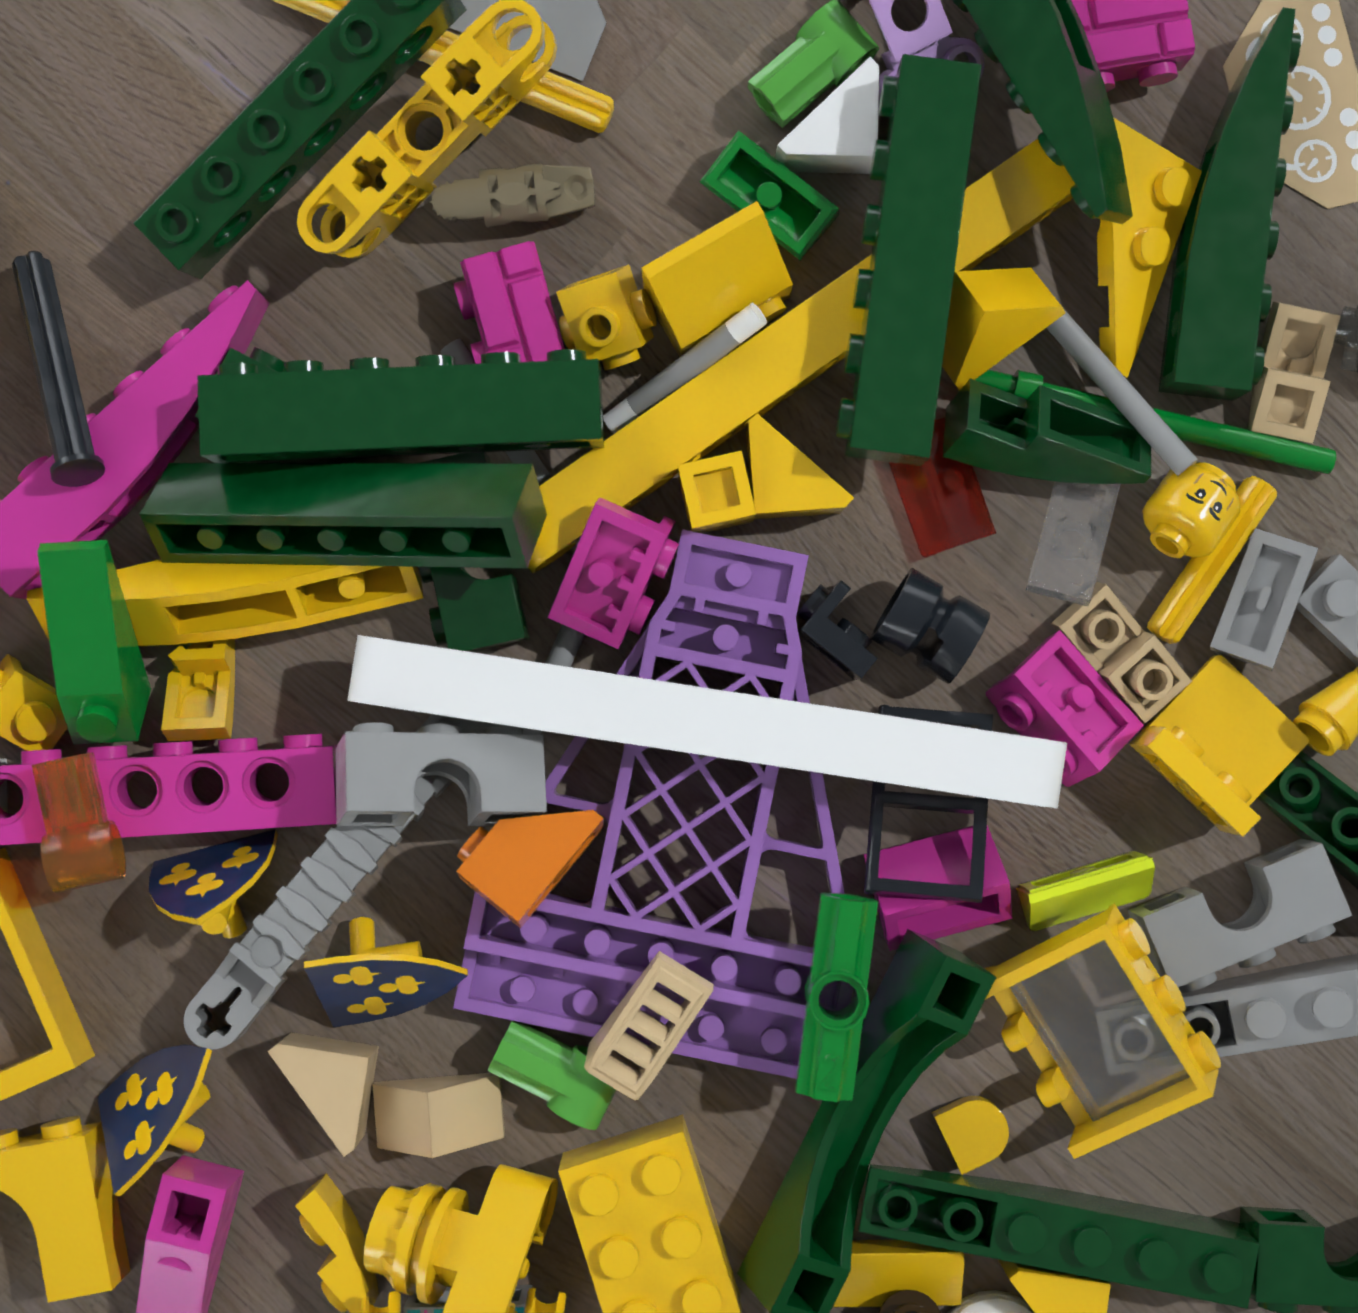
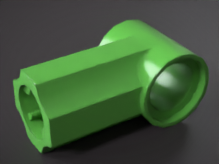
(823, 55)
(552, 1073)

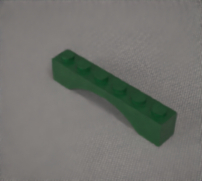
(809, 1229)

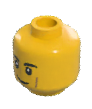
(1191, 511)

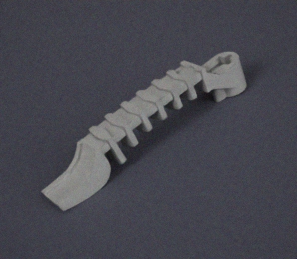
(299, 913)

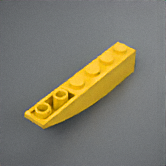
(243, 600)

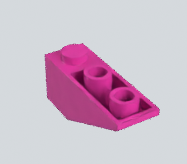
(187, 1236)

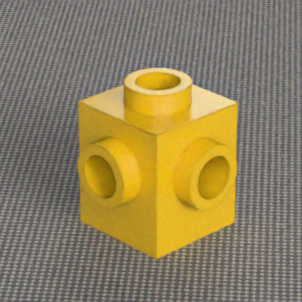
(617, 299)

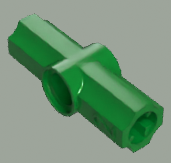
(833, 1037)

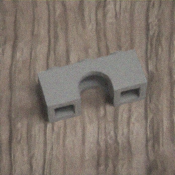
(495, 770)
(1291, 900)

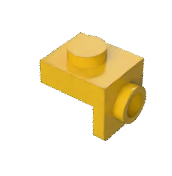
(28, 708)

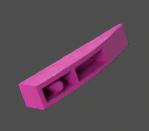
(133, 437)

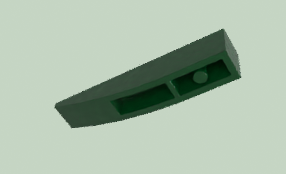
(1063, 88)
(1229, 231)
(1063, 1232)

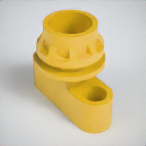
(432, 1242)

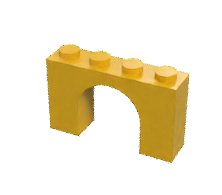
(70, 1200)

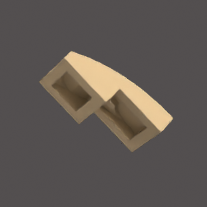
(1292, 381)

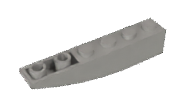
(1278, 1007)

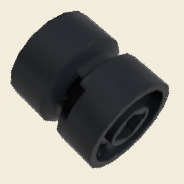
(930, 626)

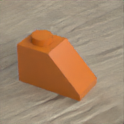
(525, 858)

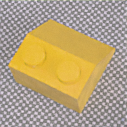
(717, 277)

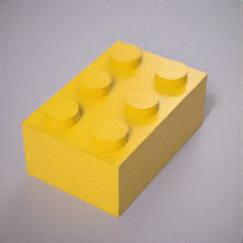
(649, 1223)

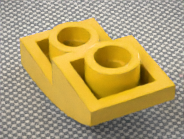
(331, 1221)

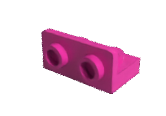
(612, 572)
(1066, 701)

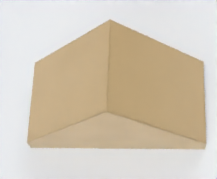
(332, 1082)
(438, 1113)

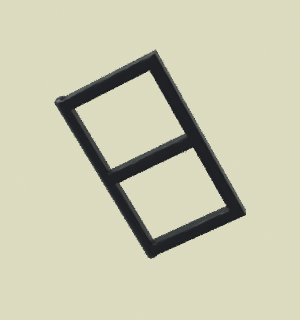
(976, 806)

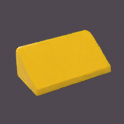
(897, 1265)

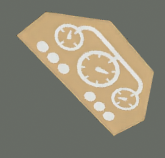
(1324, 87)

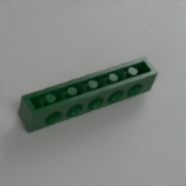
(290, 127)

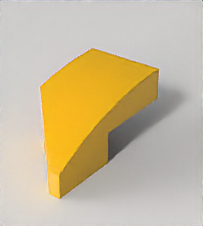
(200, 692)

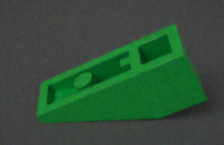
(92, 643)

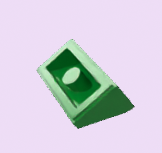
(791, 206)

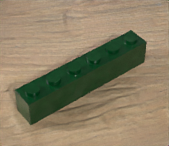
(911, 260)
(400, 409)
(347, 514)

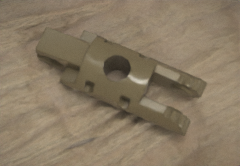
(516, 194)

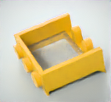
(1104, 1030)

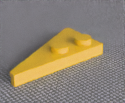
(1137, 253)

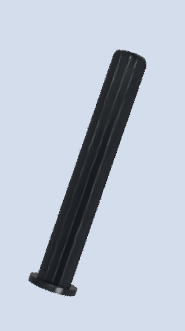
(55, 373)

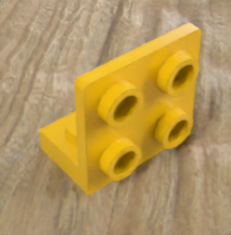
(1221, 744)

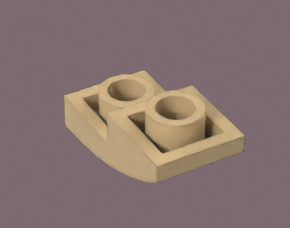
(1123, 653)

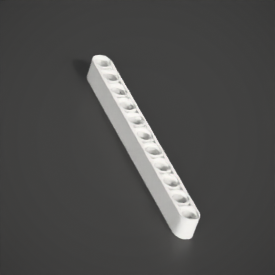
(707, 721)

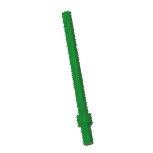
(1187, 427)

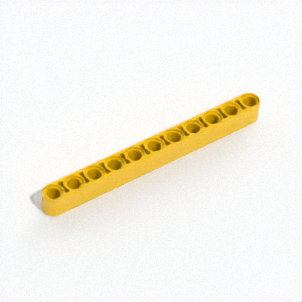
(775, 363)

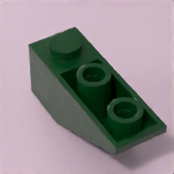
(1318, 810)

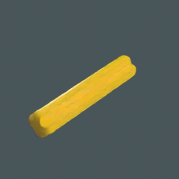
(1205, 572)

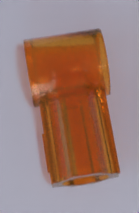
(79, 839)

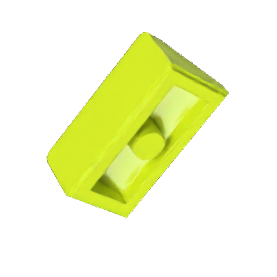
(1086, 889)

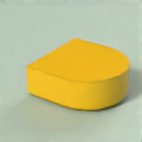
(973, 1131)

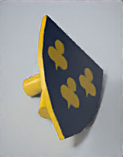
(207, 882)
(378, 980)
(150, 1110)

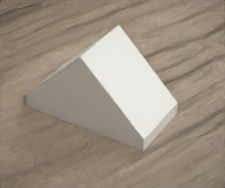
(838, 132)

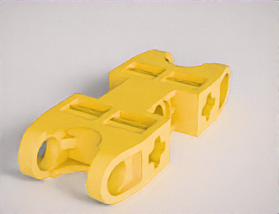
(392, 153)

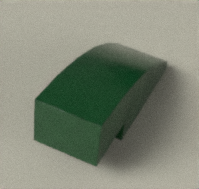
(1043, 437)

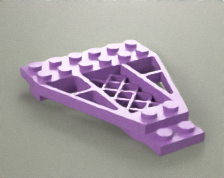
(576, 958)

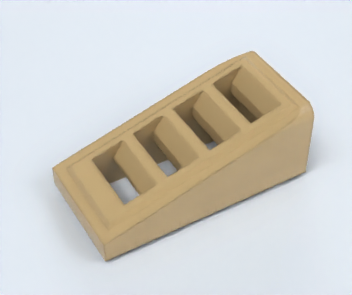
(628, 1062)

